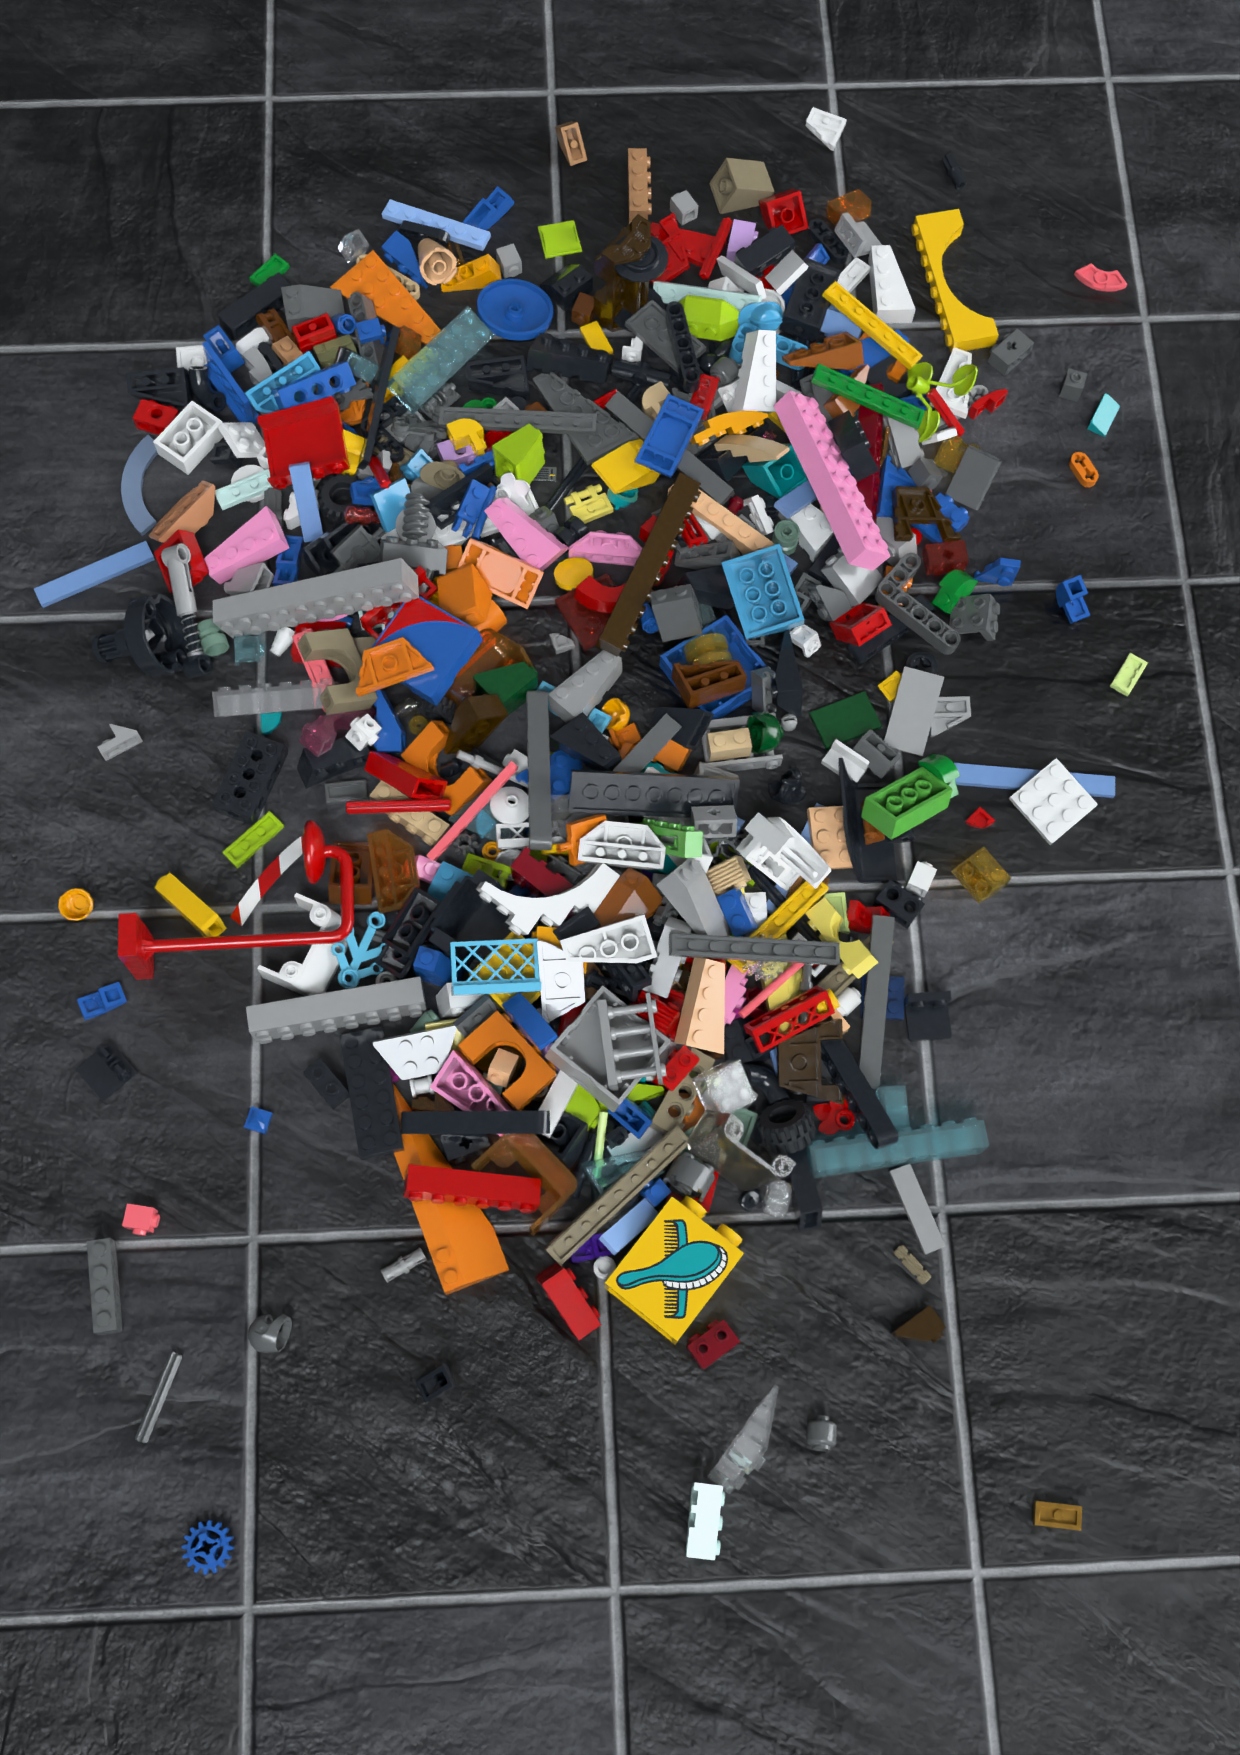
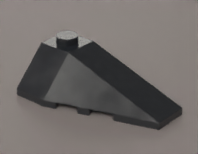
(723, 462)

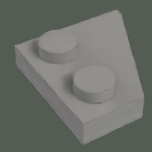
(949, 713)

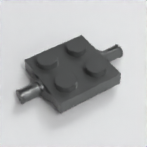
(357, 548)

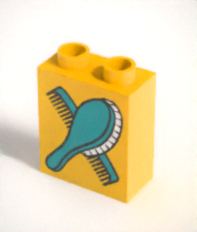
(675, 1267)

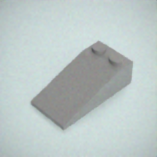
(694, 899)

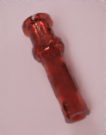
(362, 515)

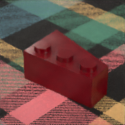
(537, 877)

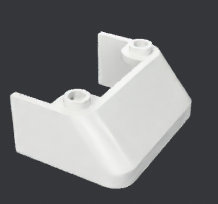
(320, 964)

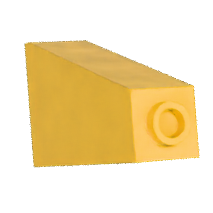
(190, 906)

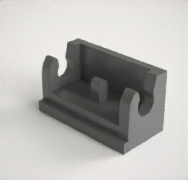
(761, 689)

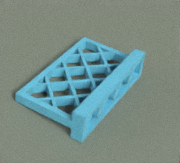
(495, 986)

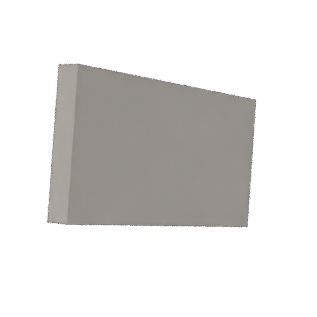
(913, 711)

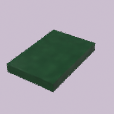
(845, 720)

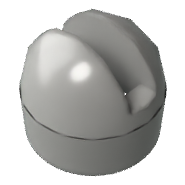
(789, 725)

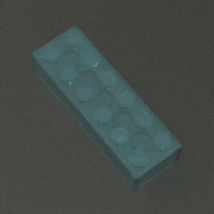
(440, 360)

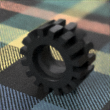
(443, 712)

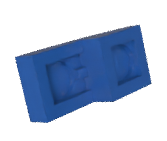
(102, 1001)

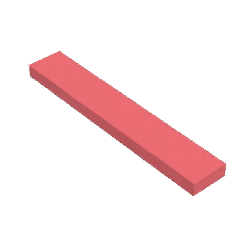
(472, 811)

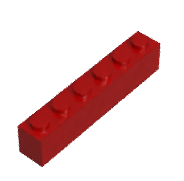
(472, 1188)

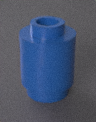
(343, 323)

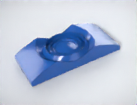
(669, 436)

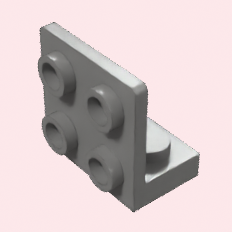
(855, 236)

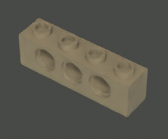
(662, 1120)

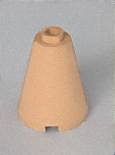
(436, 262)

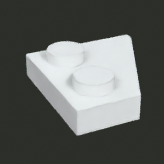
(759, 517)

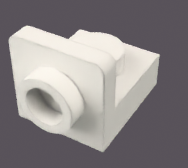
(633, 353)
(806, 639)

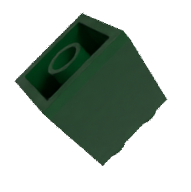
(508, 683)

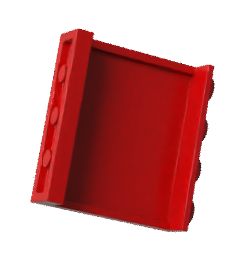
(304, 434)

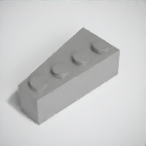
(585, 687)

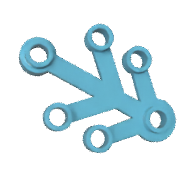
(359, 954)

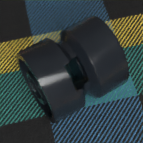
(571, 531)

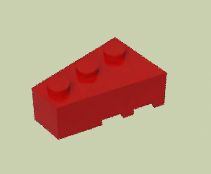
(569, 1300)

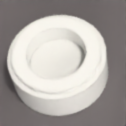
(604, 1267)

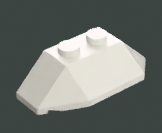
(622, 846)

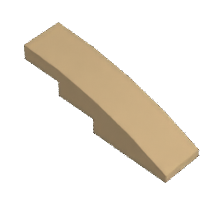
(754, 447)

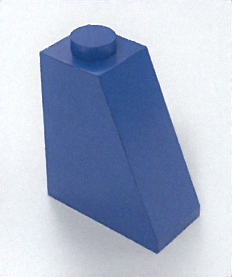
(434, 967)

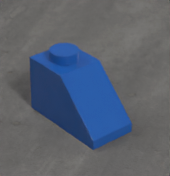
(224, 348)

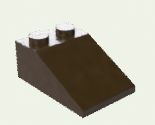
(474, 722)

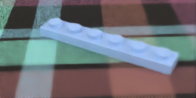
(459, 232)

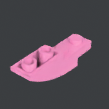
(734, 992)

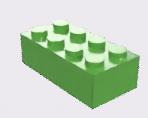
(906, 802)

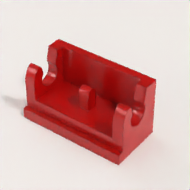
(705, 394)

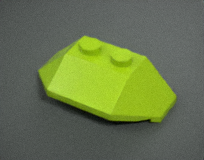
(710, 317)

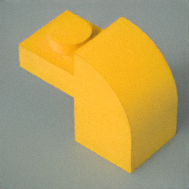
(465, 433)

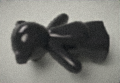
(707, 360)

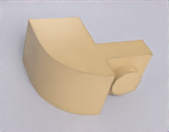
(653, 400)

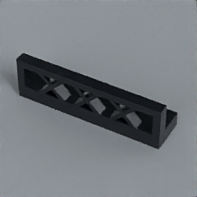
(445, 501)
(629, 978)

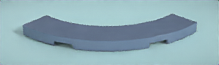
(133, 482)

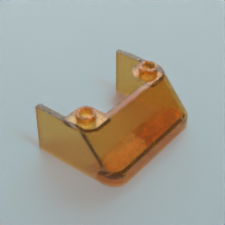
(491, 654)
(540, 1164)

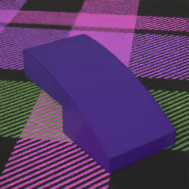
(590, 1250)

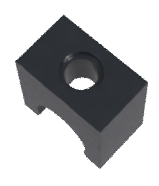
(878, 374)

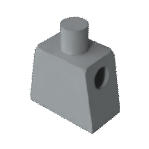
(249, 579)

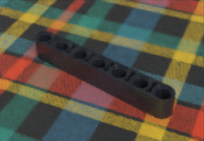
(857, 1092)
(475, 1122)

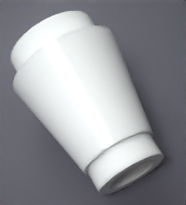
(282, 641)

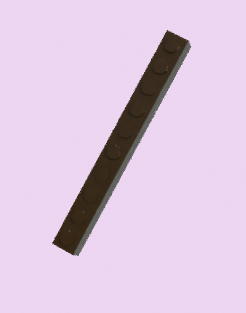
(647, 567)

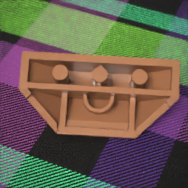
(188, 513)

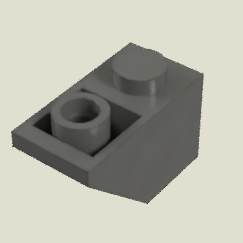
(830, 601)

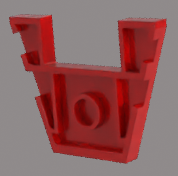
(676, 252)

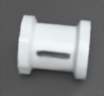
(421, 1086)

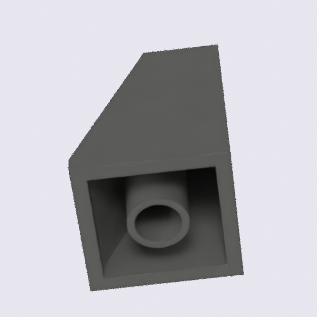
(677, 612)

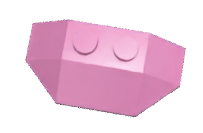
(607, 548)

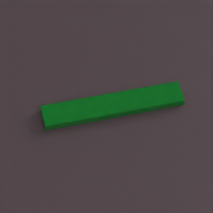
(867, 396)

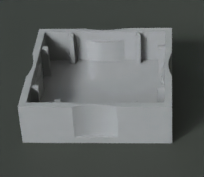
(581, 1050)

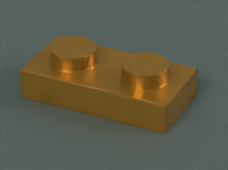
(1057, 1515)

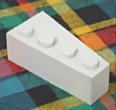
(758, 374)

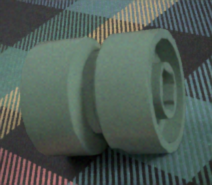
(787, 535)
(213, 638)

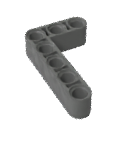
(913, 607)

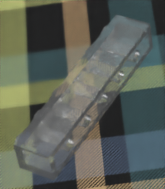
(269, 699)

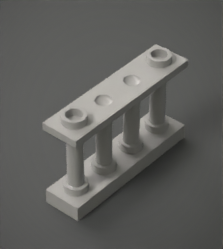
(769, 761)
(613, 1054)

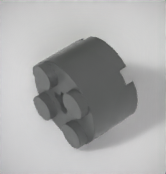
(689, 1177)

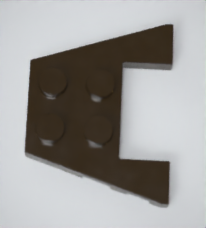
(918, 506)
(801, 1062)

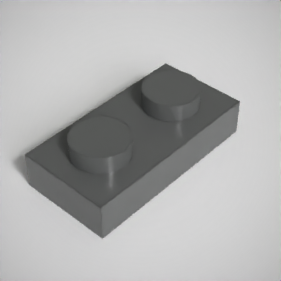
(475, 1016)

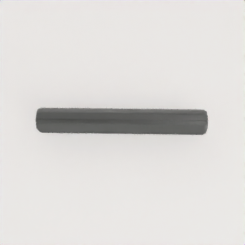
(158, 1397)

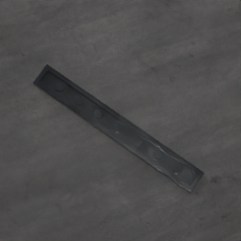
(378, 397)

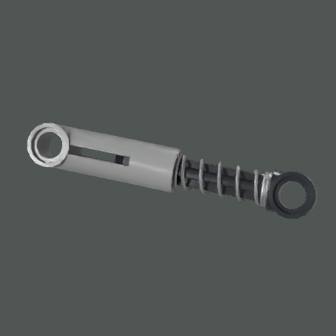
(177, 560)

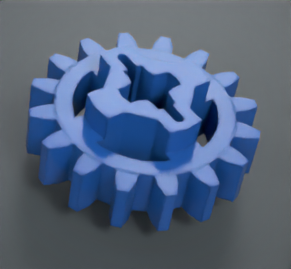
(210, 1558)

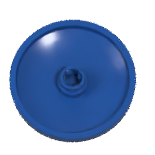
(515, 309)

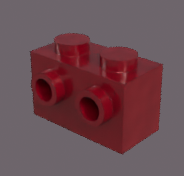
(712, 1344)

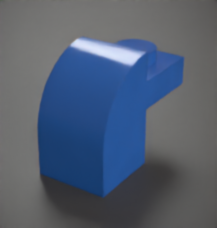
(1070, 597)

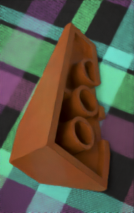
(836, 352)
(628, 898)

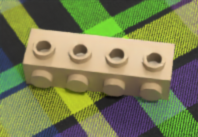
(423, 824)

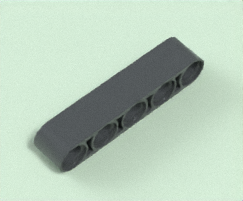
(362, 310)

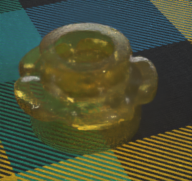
(415, 721)

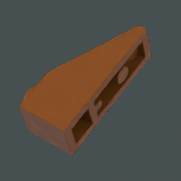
(837, 404)

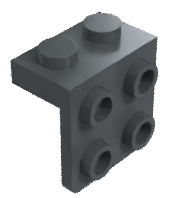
(975, 615)

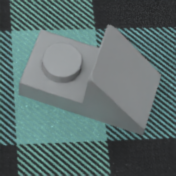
(124, 740)

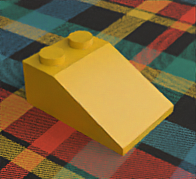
(621, 471)

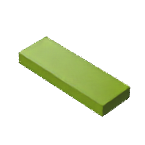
(253, 839)

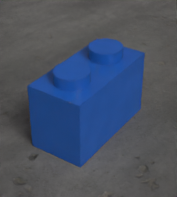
(737, 912)

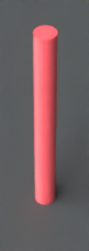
(772, 987)

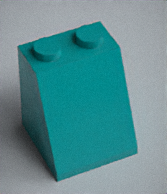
(777, 476)

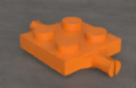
(575, 832)

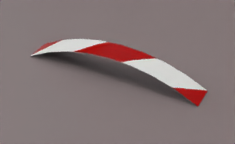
(266, 880)

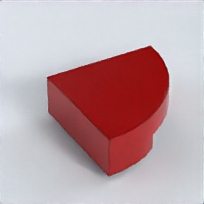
(980, 819)

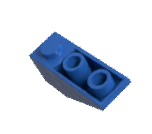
(400, 251)
(392, 735)

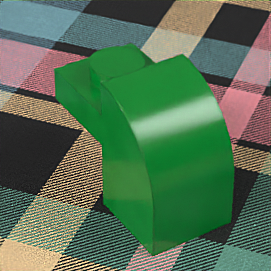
(953, 586)
(943, 769)

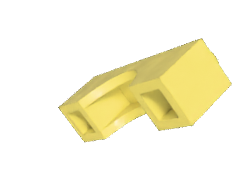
(854, 954)

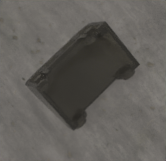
(717, 1144)

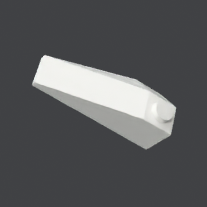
(615, 943)

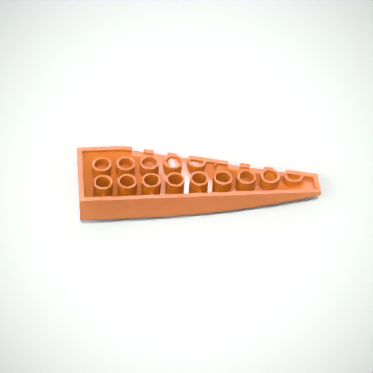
(456, 1236)

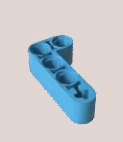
(783, 345)

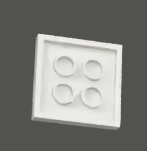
(1053, 801)

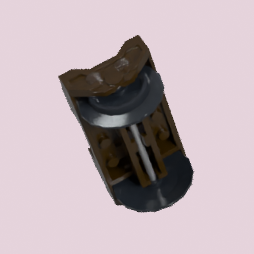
(627, 269)

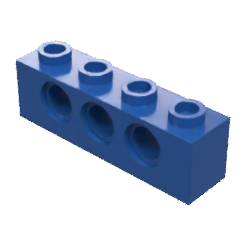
(343, 381)

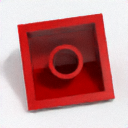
(785, 210)

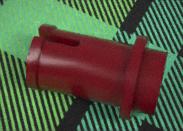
(735, 505)

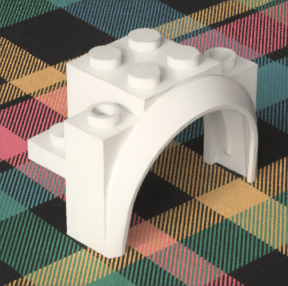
(775, 843)

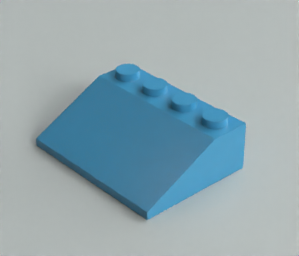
(763, 592)

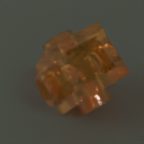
(408, 342)

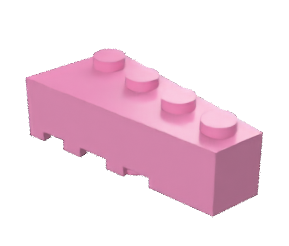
(524, 534)
(249, 545)
(466, 1086)

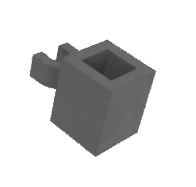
(926, 473)

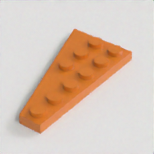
(388, 295)

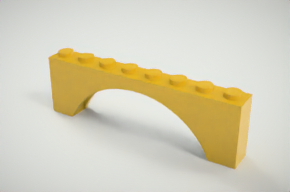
(962, 326)

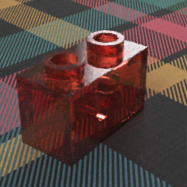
(945, 557)

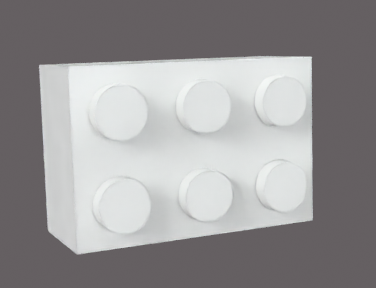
(189, 437)

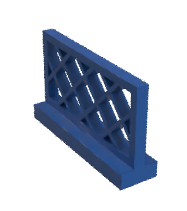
(225, 383)

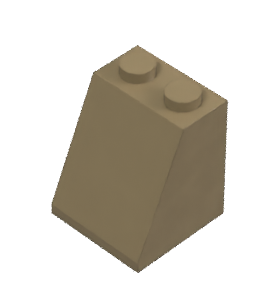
(740, 185)

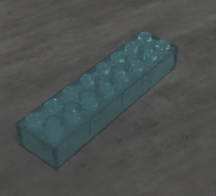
(913, 1147)

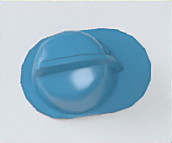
(763, 315)

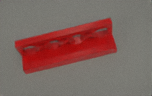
(377, 614)
(786, 1011)

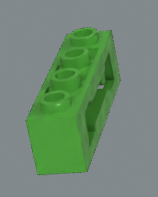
(686, 845)

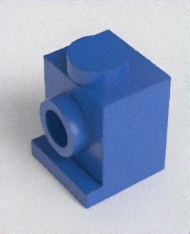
(655, 1191)

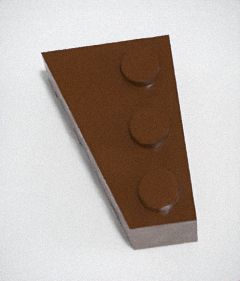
(708, 682)

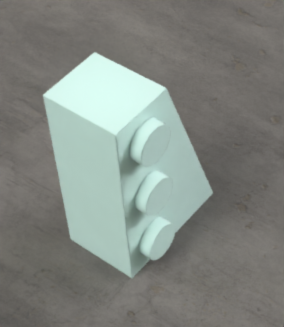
(704, 1521)

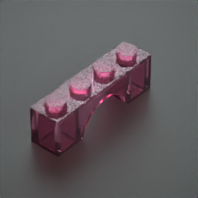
(320, 734)

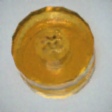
(707, 649)

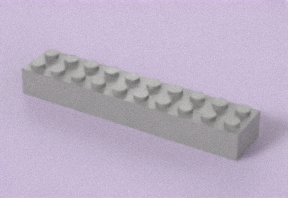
(316, 598)

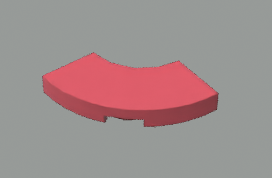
(1100, 279)

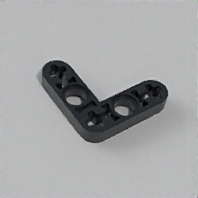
(388, 407)

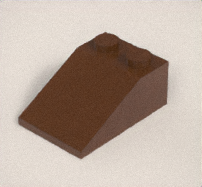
(362, 874)

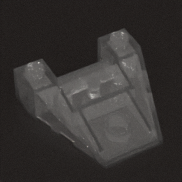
(747, 1447)

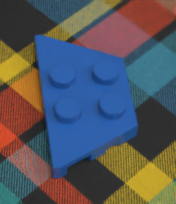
(889, 480)
(560, 772)

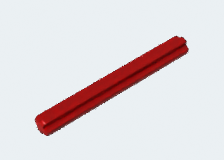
(394, 806)

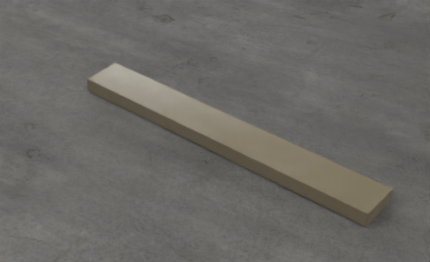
(617, 1195)

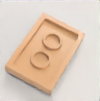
(828, 836)

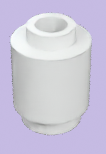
(848, 1000)

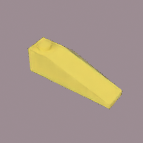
(784, 993)

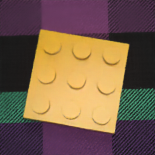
(506, 972)

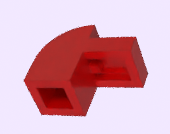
(861, 916)

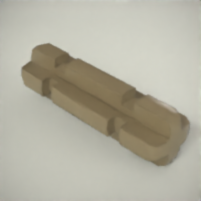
(912, 1264)

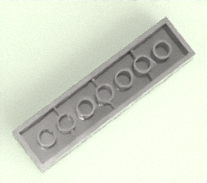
(336, 1010)

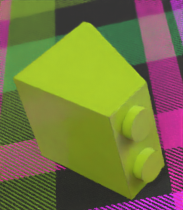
(520, 454)

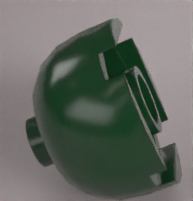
(764, 732)

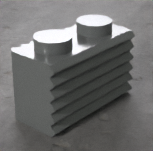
(877, 752)

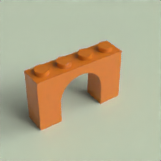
(424, 754)
(499, 1032)

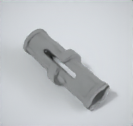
(403, 1265)

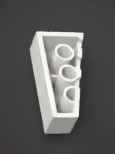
(888, 289)

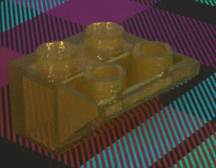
(951, 453)
(981, 875)

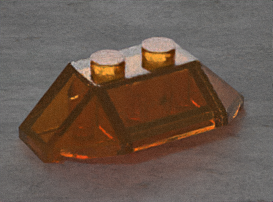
(393, 869)

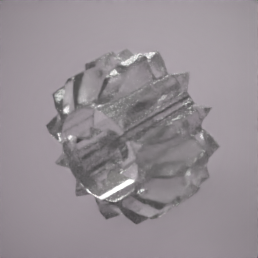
(777, 1198)

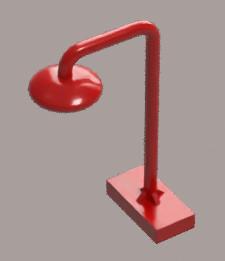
(138, 945)

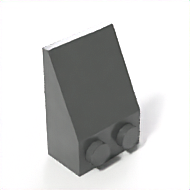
(308, 302)

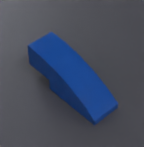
(489, 210)
(289, 562)
(529, 1021)

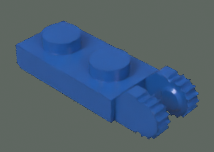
(470, 506)

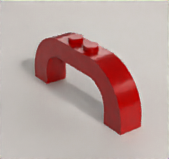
(603, 598)

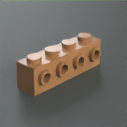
(638, 183)

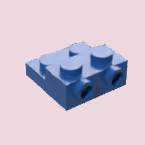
(958, 517)

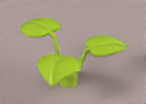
(919, 382)

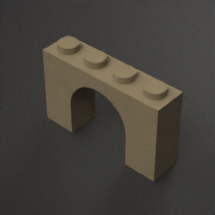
(338, 647)

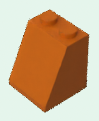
(465, 595)

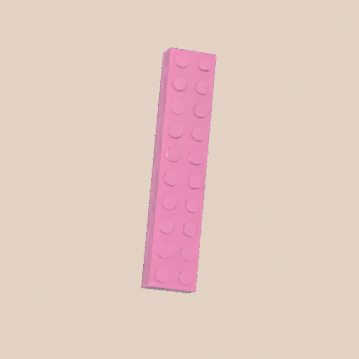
(832, 481)

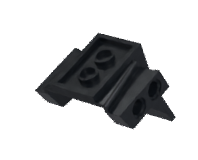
(468, 917)

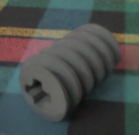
(414, 516)

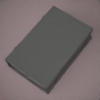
(973, 477)

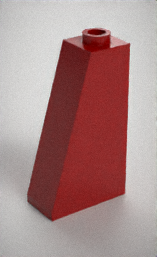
(405, 777)

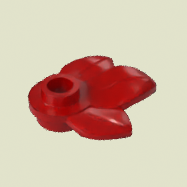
(830, 1117)

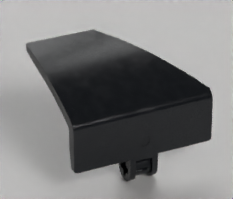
(873, 861)

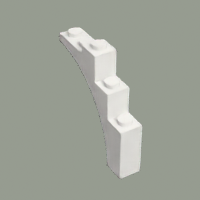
(553, 909)

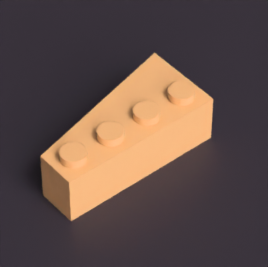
(704, 1007)

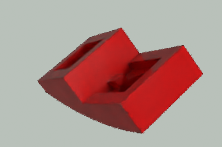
(989, 401)

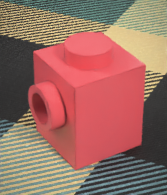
(141, 1219)

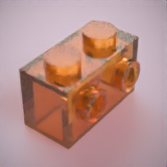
(854, 203)

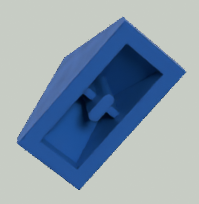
(632, 1117)

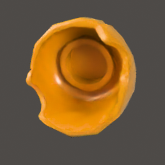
(618, 711)
(75, 904)

